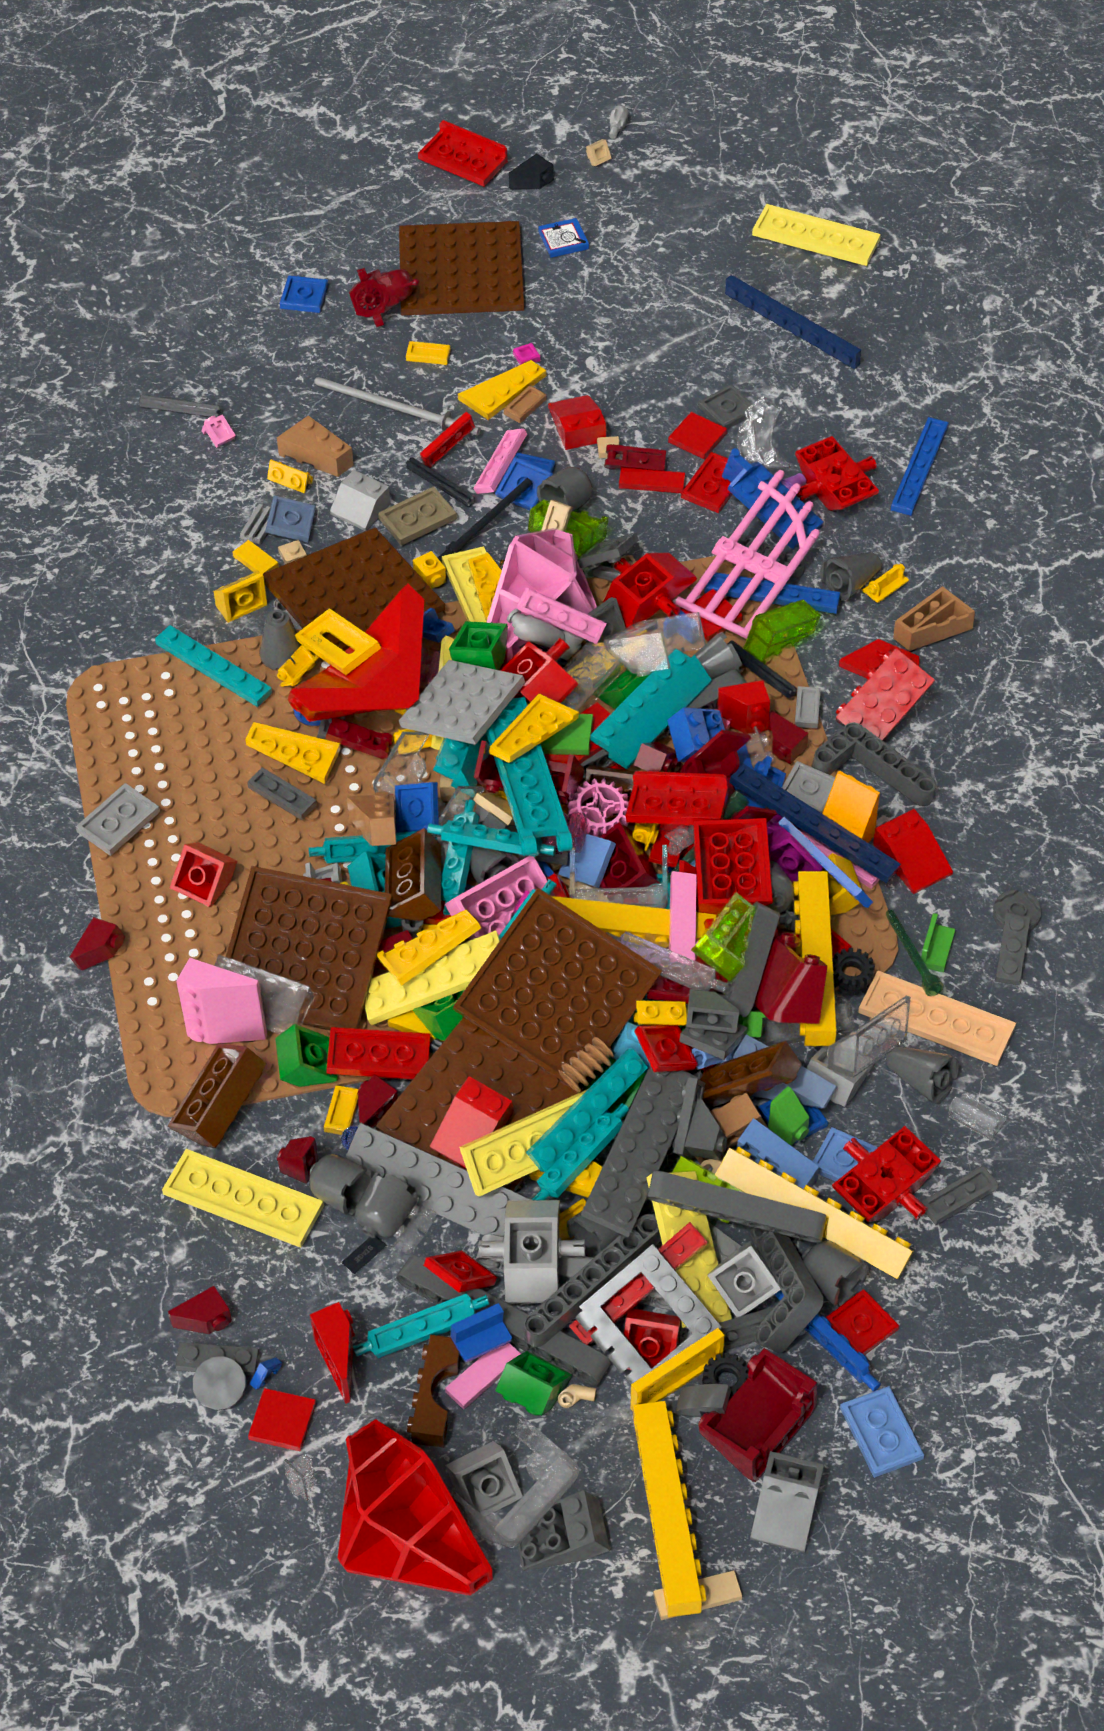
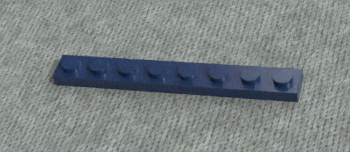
(793, 322)
(815, 823)

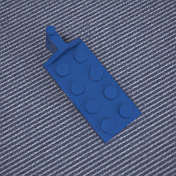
(744, 486)

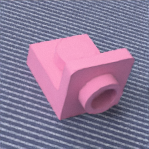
(218, 430)

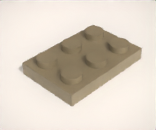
(417, 516)

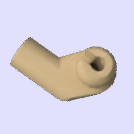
(574, 1393)

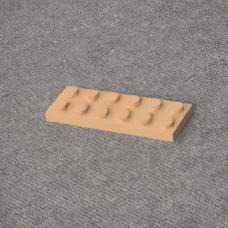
(942, 1018)

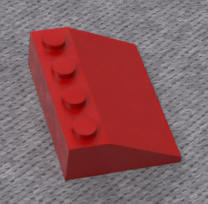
(729, 860)

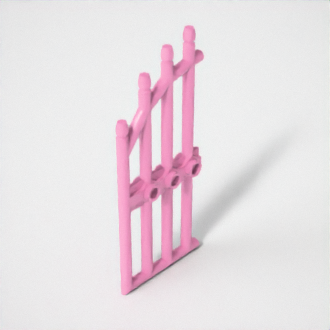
(749, 559)

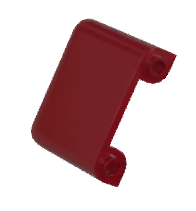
(791, 985)
(761, 1414)

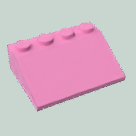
(497, 897)
(220, 1004)

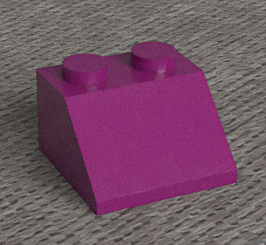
(790, 854)

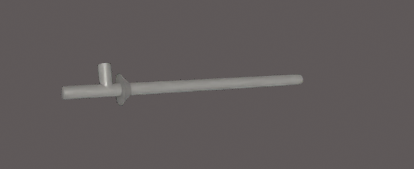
(444, 420)

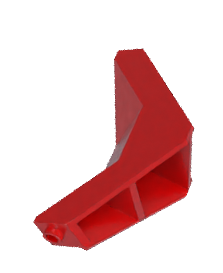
(382, 681)
(403, 1518)

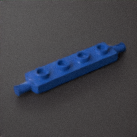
(840, 1349)

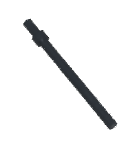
(455, 546)

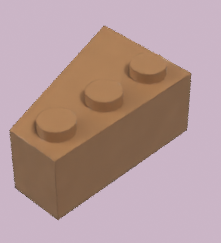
(317, 446)
(933, 620)
(374, 817)
(734, 1119)

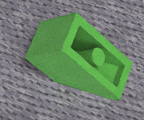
(788, 1117)

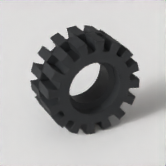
(857, 960)
(729, 1365)

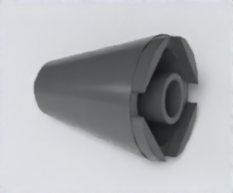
(849, 573)
(278, 640)
(719, 657)
(489, 862)
(924, 1070)

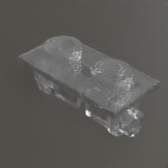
(758, 744)
(680, 839)
(420, 1219)
(300, 1476)

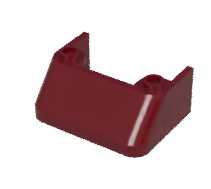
(721, 757)
(565, 783)

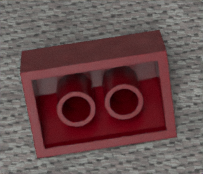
(628, 862)

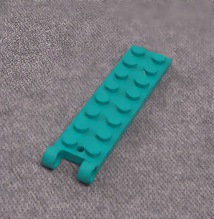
(530, 789)

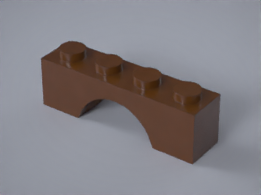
(430, 1420)

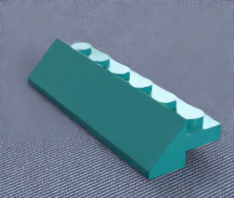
(646, 710)
(458, 761)

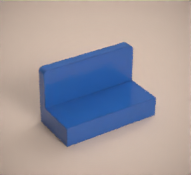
(480, 1333)

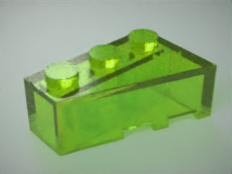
(584, 528)
(779, 628)
(726, 937)

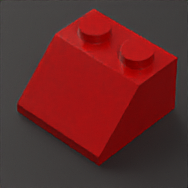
(745, 706)
(202, 873)
(652, 1334)

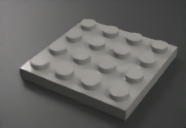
(462, 701)

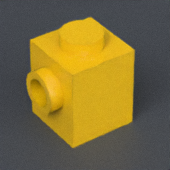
(430, 569)

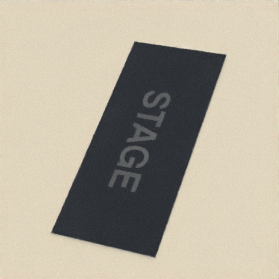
(363, 1254)

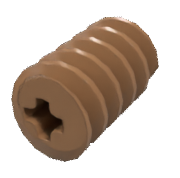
(586, 1064)

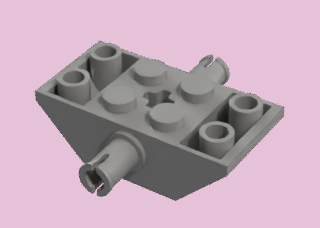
(531, 1274)

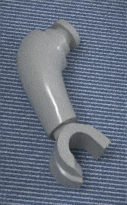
(542, 633)

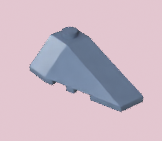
(807, 1086)

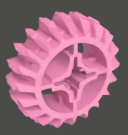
(599, 791)

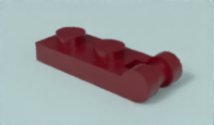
(635, 458)
(359, 738)

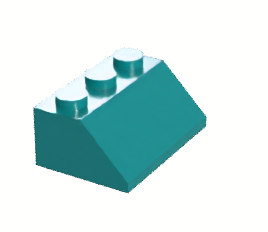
(369, 873)

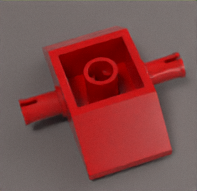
(834, 475)
(649, 586)
(542, 672)
(887, 1176)

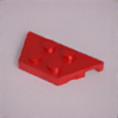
(870, 657)

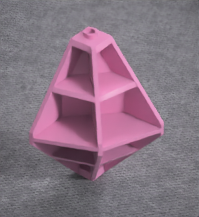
(546, 565)

